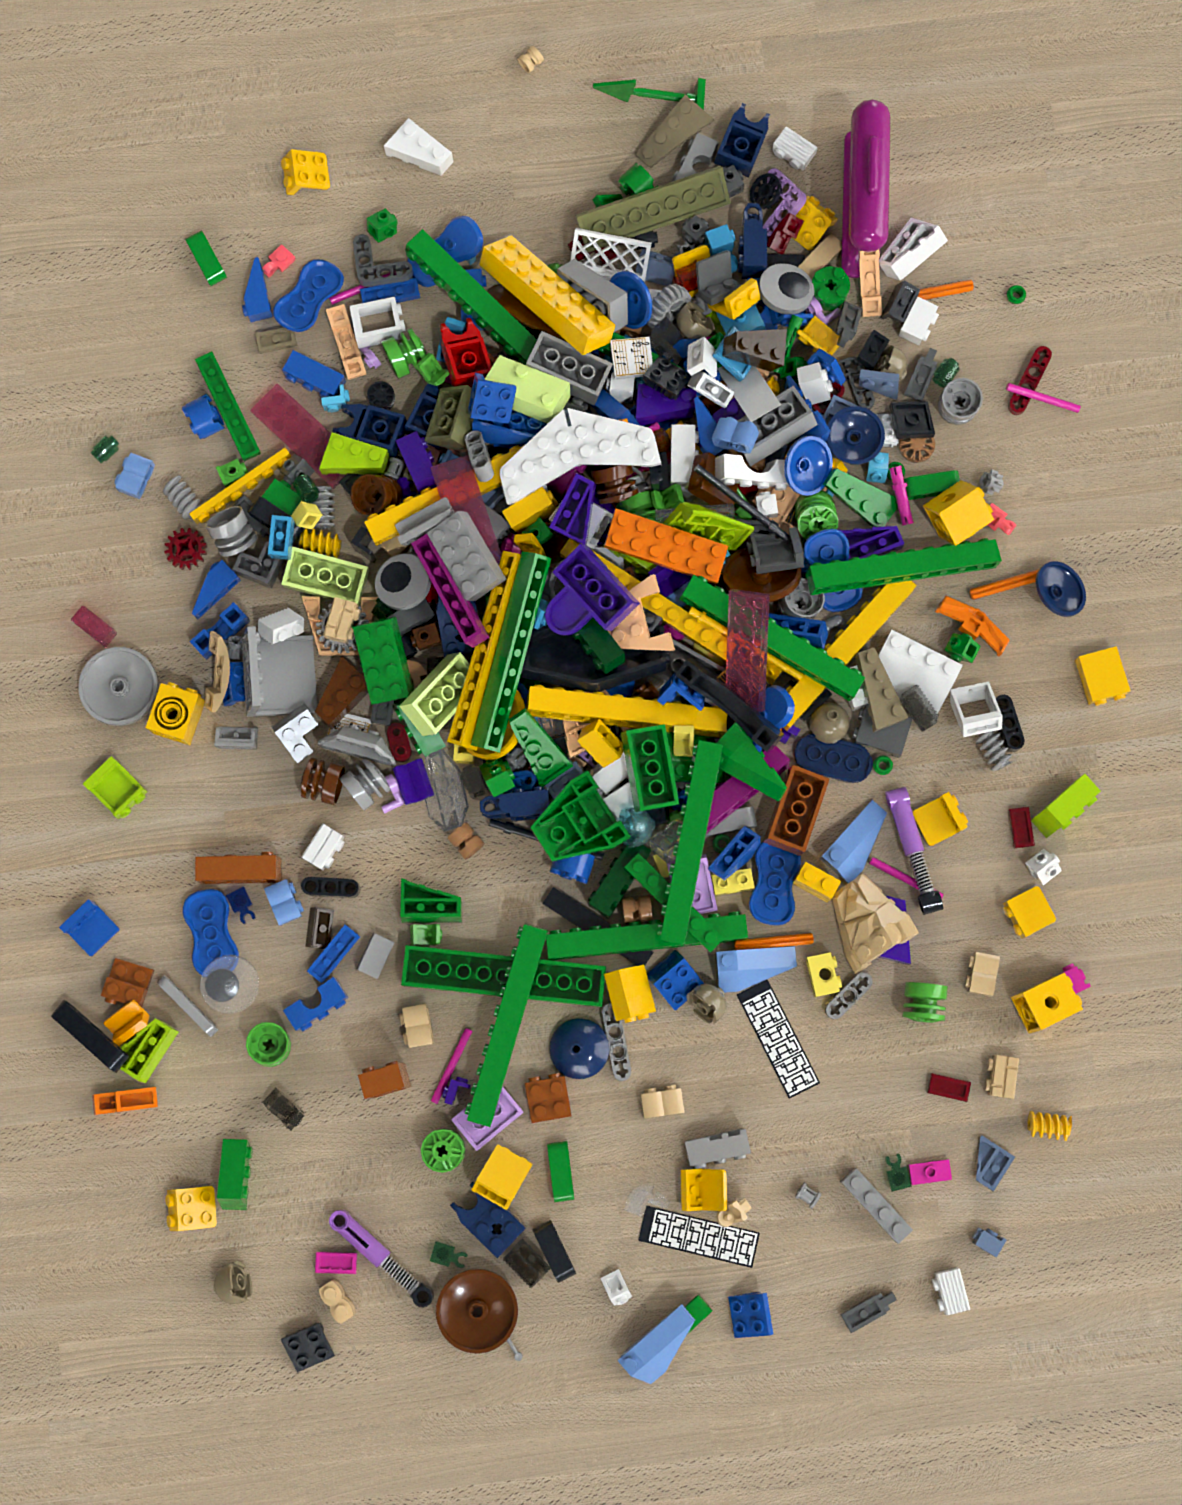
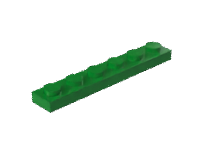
(228, 406)
(656, 886)

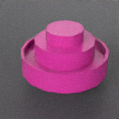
(509, 545)

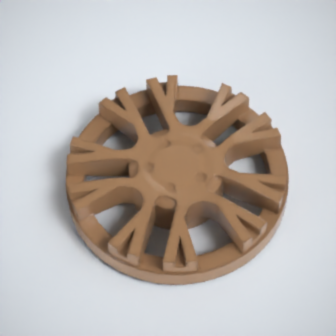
(917, 445)

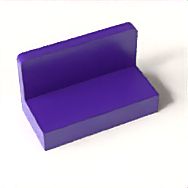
(668, 579)
(413, 782)

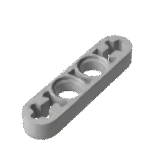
(187, 1005)
(614, 1042)

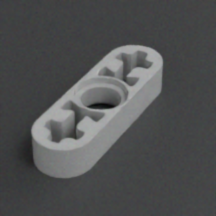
(863, 989)

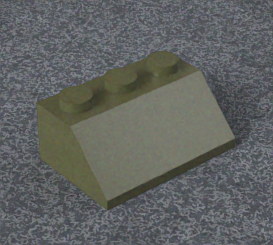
(451, 418)

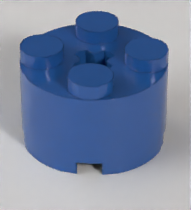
(204, 417)
(574, 868)

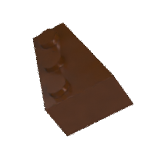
(342, 694)

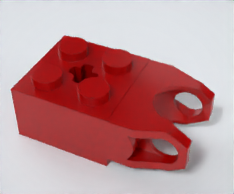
(464, 354)

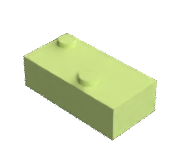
(536, 392)
(325, 576)
(437, 695)

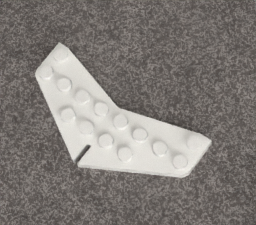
(586, 442)

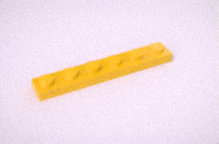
(236, 489)

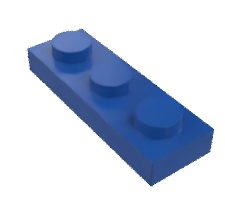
(401, 291)
(333, 954)

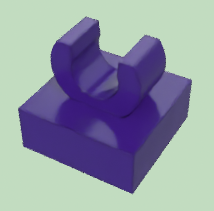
(405, 485)
(792, 732)

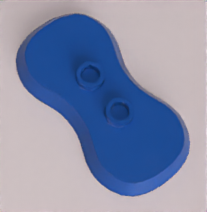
(460, 239)
(301, 306)
(824, 548)
(778, 708)
(773, 896)
(207, 917)

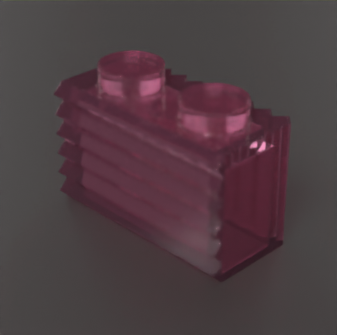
(94, 626)

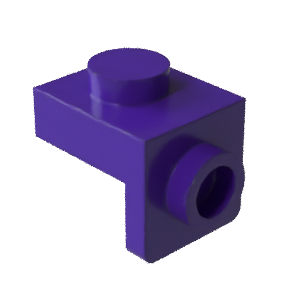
(451, 1091)

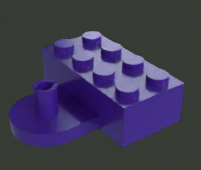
(588, 593)

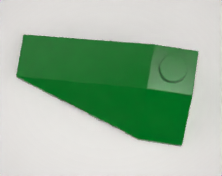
(747, 764)

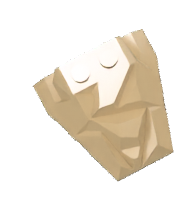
(869, 922)

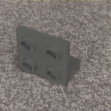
(715, 278)

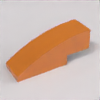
(124, 1100)

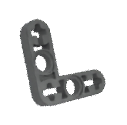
(369, 268)
(852, 376)

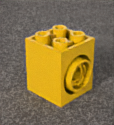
(959, 512)
(172, 701)
(1047, 1003)

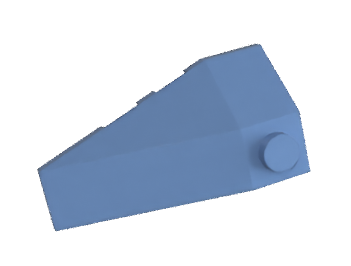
(852, 848)
(748, 967)
(656, 1349)

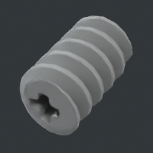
(180, 497)
(323, 505)
(994, 750)

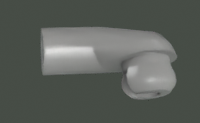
(835, 621)

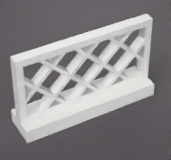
(603, 270)

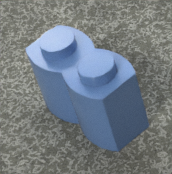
(735, 435)
(134, 476)
(283, 902)

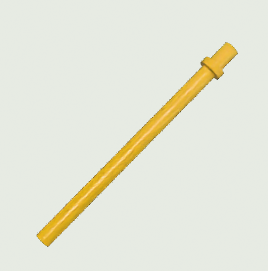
(702, 617)

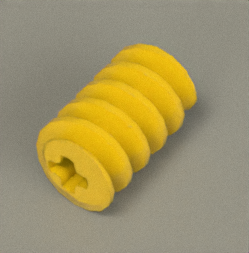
(320, 543)
(1049, 1125)

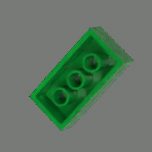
(383, 660)
(649, 768)

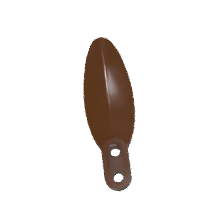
(520, 311)

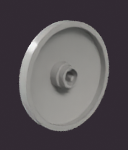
(118, 686)

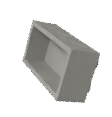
(466, 556)

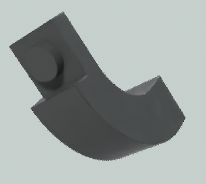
(413, 617)

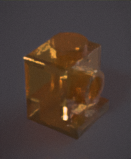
(663, 441)

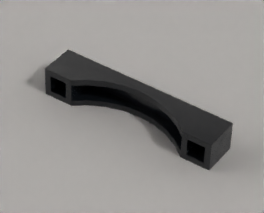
(750, 720)

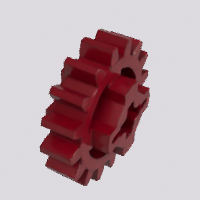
(182, 555)

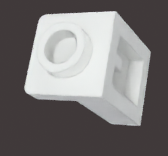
(616, 1288)

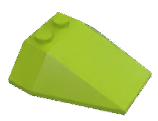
(709, 525)

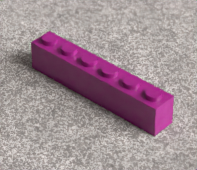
(459, 609)
(735, 793)

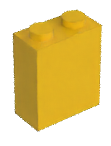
(529, 509)
(1102, 676)
(816, 882)
(630, 993)
(502, 1176)

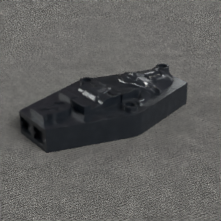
(562, 662)

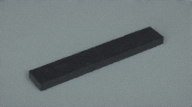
(585, 918)

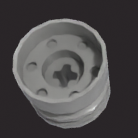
(964, 391)
(231, 531)
(801, 603)
(365, 783)

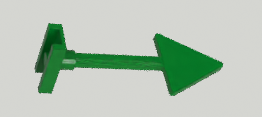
(625, 88)

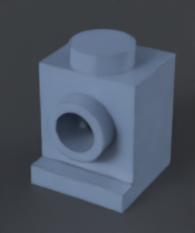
(988, 1241)

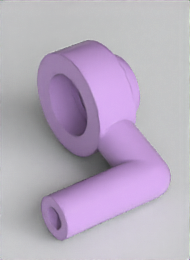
(816, 309)
(370, 358)
(393, 785)

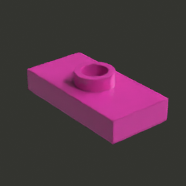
(930, 1172)
(336, 1262)

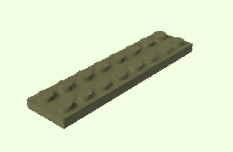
(657, 207)

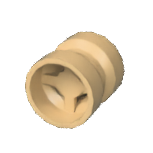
(530, 59)

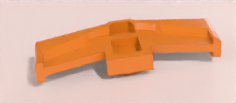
(974, 623)

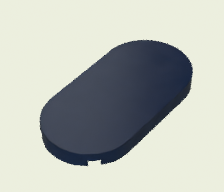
(837, 761)

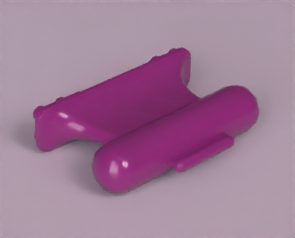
(865, 184)

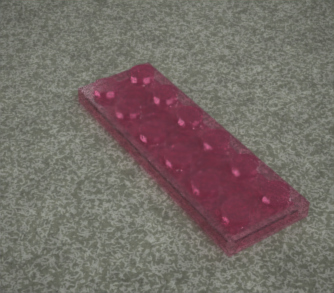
(296, 429)
(458, 483)
(748, 646)

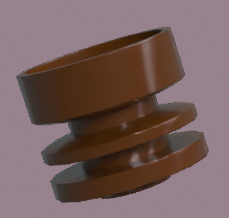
(614, 483)
(375, 493)
(318, 780)

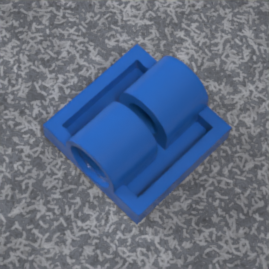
(750, 1315)

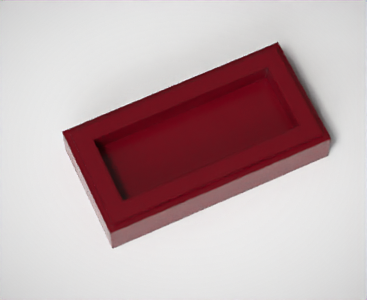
(1021, 827)
(949, 1087)

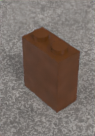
(702, 488)

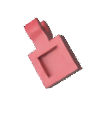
(280, 259)
(1000, 521)

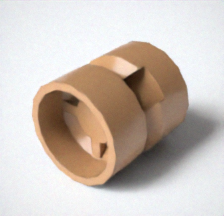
(466, 841)
(637, 909)

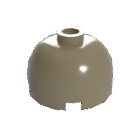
(693, 323)
(892, 361)
(829, 723)
(708, 1001)
(233, 1284)

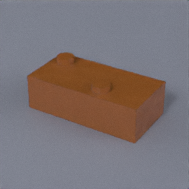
(796, 811)
(238, 869)
(384, 1080)

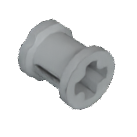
(395, 468)
(808, 1195)

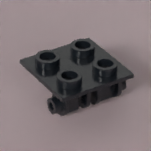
(667, 376)
(307, 1347)

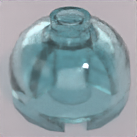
(638, 825)

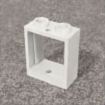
(377, 336)
(979, 723)

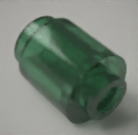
(946, 372)
(105, 448)
(306, 488)

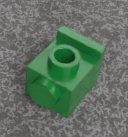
(544, 532)

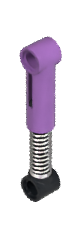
(899, 804)
(379, 1256)

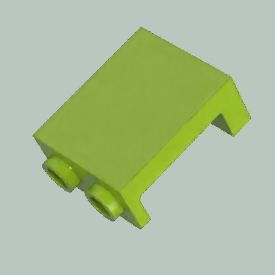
(115, 788)

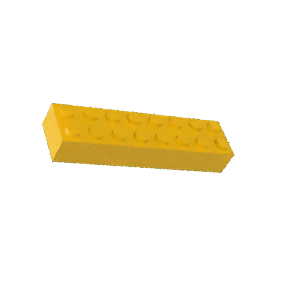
(547, 295)

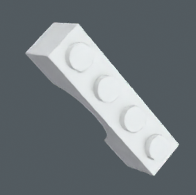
(732, 470)

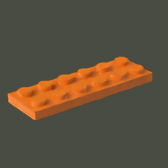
(665, 546)

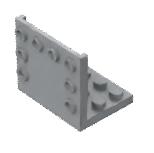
(278, 675)

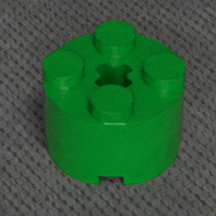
(635, 180)
(836, 280)

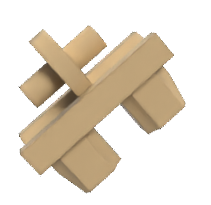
(734, 1213)

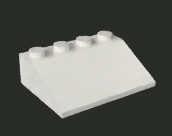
(915, 664)

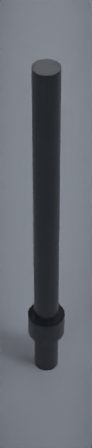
(771, 525)
(509, 828)

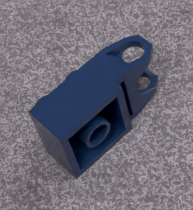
(742, 142)
(752, 244)
(423, 412)
(374, 426)
(450, 639)
(517, 805)
(480, 1222)

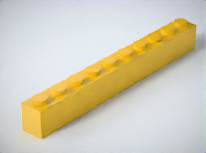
(383, 525)
(670, 612)
(852, 640)
(483, 655)
(623, 711)

